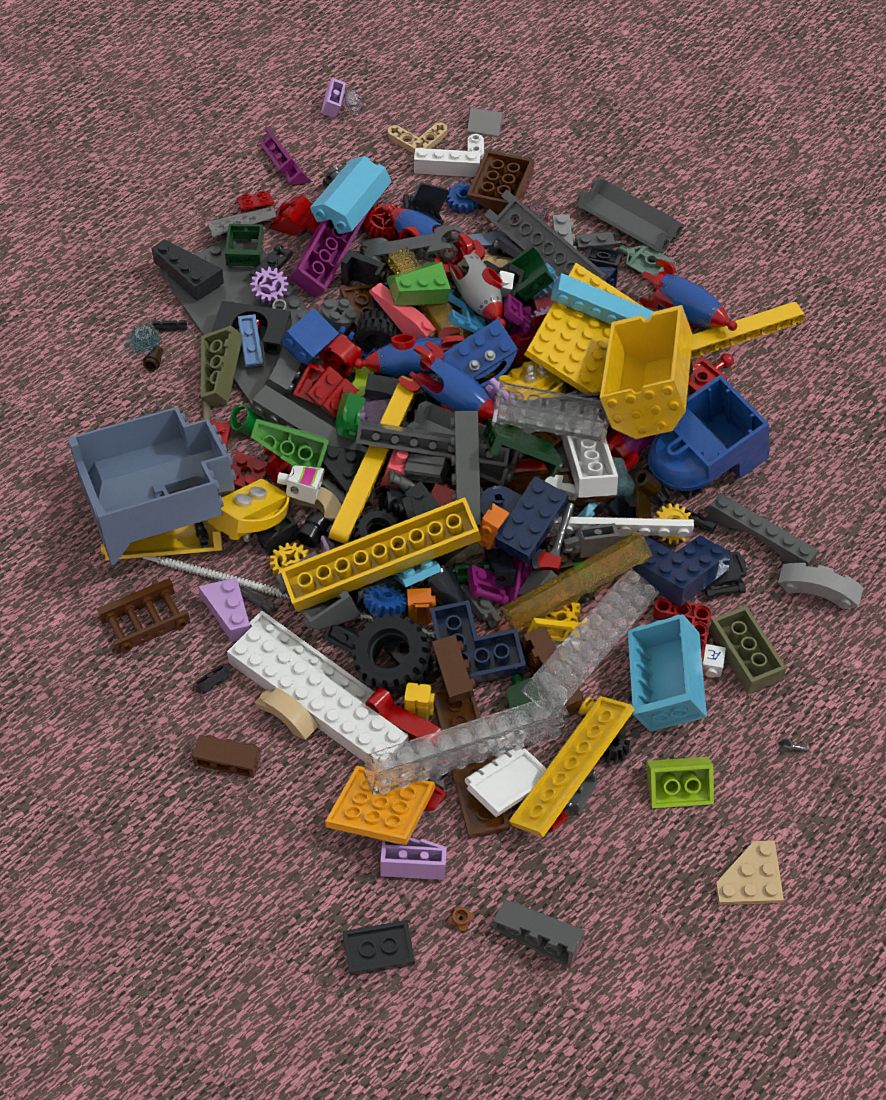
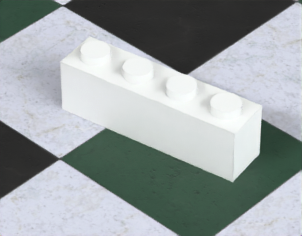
(446, 162)

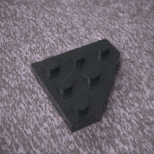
(343, 466)

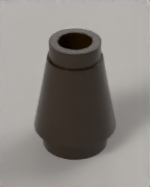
(153, 359)

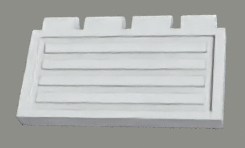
(505, 780)

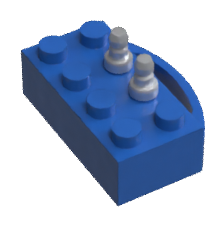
(483, 352)

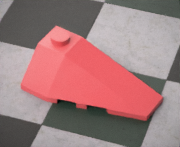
(405, 317)

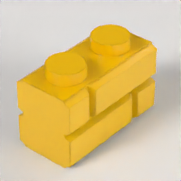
(419, 700)

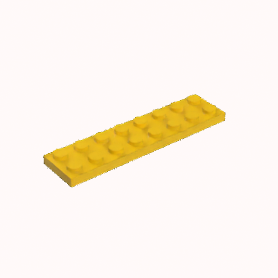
(571, 766)

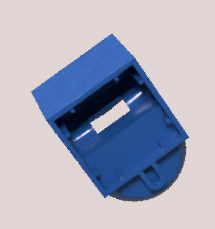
(712, 436)

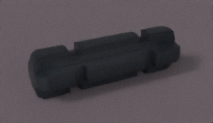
(170, 325)

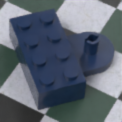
(529, 516)

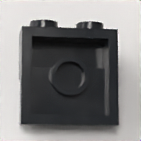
(604, 257)

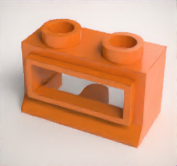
(490, 525)
(419, 605)

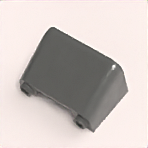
(328, 613)

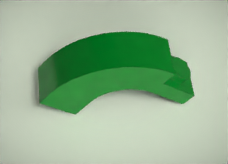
(349, 415)

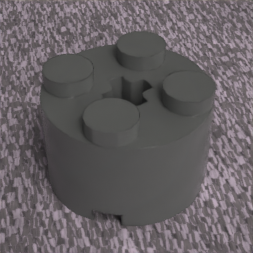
(339, 314)

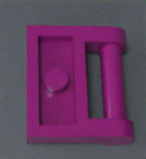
(483, 585)

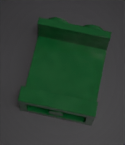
(535, 275)

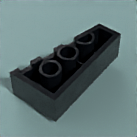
(186, 269)

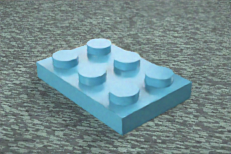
(417, 573)

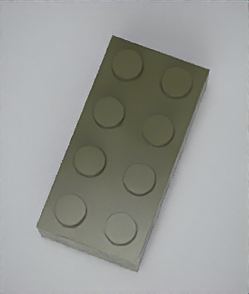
(747, 649)

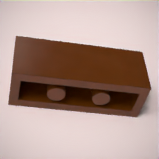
(454, 668)
(226, 755)

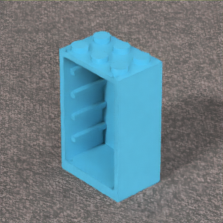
(666, 673)

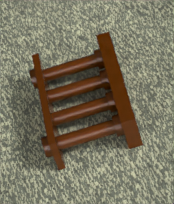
(137, 600)

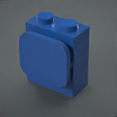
(308, 337)

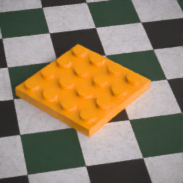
(378, 816)

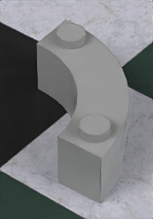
(821, 582)

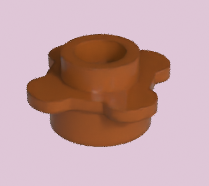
(465, 914)

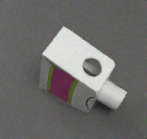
(302, 482)

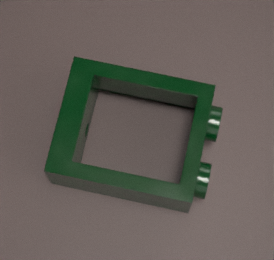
(244, 257)

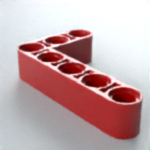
(691, 611)

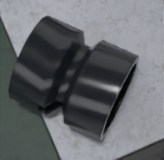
(311, 532)

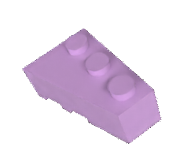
(227, 606)
(415, 860)

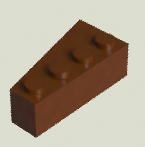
(536, 650)

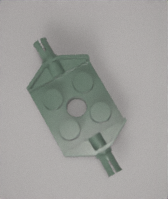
(639, 256)

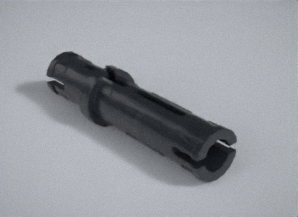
(699, 519)

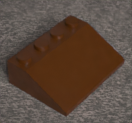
(498, 173)

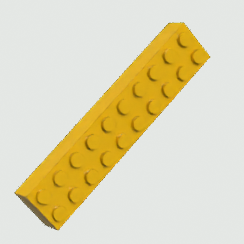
(380, 554)

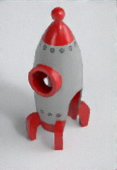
(480, 285)

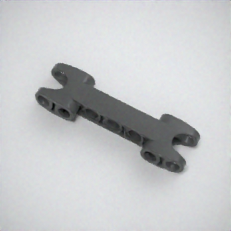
(423, 246)

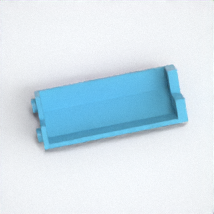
(351, 194)

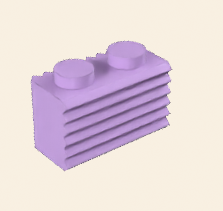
(333, 98)

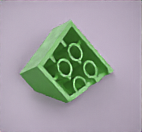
(420, 285)

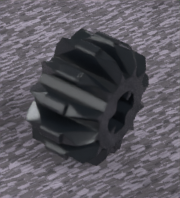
(617, 749)

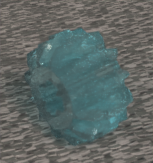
(144, 337)

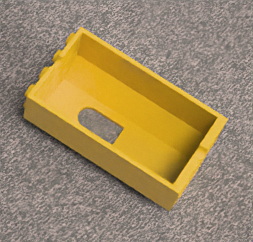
(647, 372)

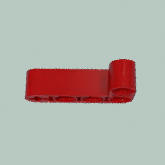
(409, 723)

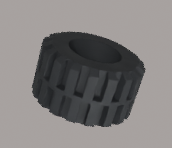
(375, 330)
(373, 521)

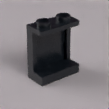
(505, 244)
(362, 269)

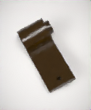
(645, 487)

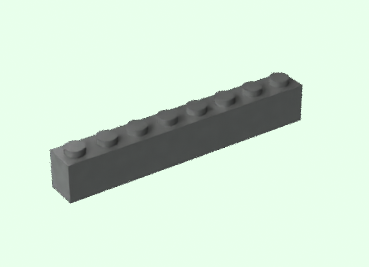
(287, 413)
(421, 442)

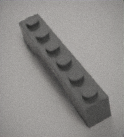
(734, 515)

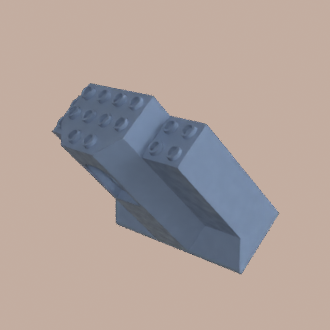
(145, 457)

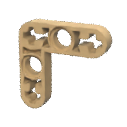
(399, 134)

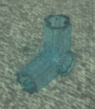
(625, 483)

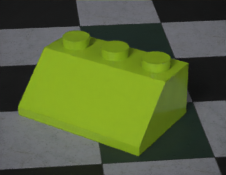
(680, 782)

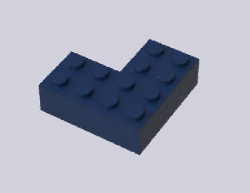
(684, 572)
(489, 655)

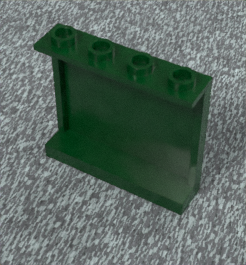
(501, 434)

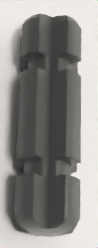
(257, 599)

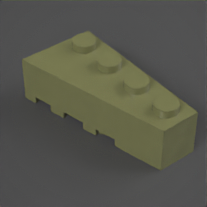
(218, 364)

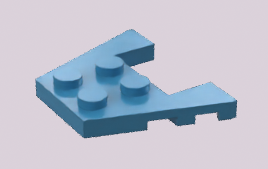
(469, 319)

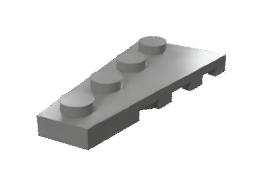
(220, 226)

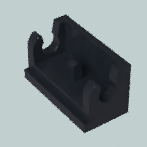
(278, 535)
(501, 566)

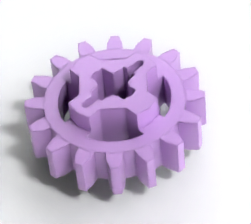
(267, 292)

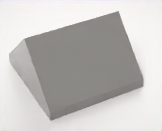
(485, 122)

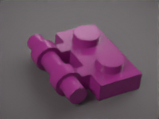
(516, 313)

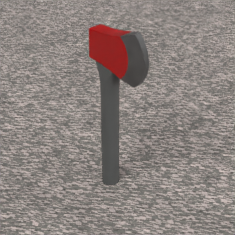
(552, 561)

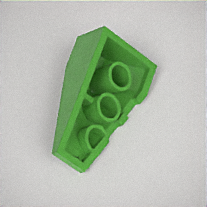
(291, 444)

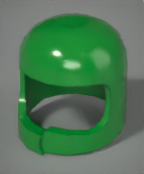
(247, 427)

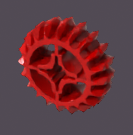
(379, 224)

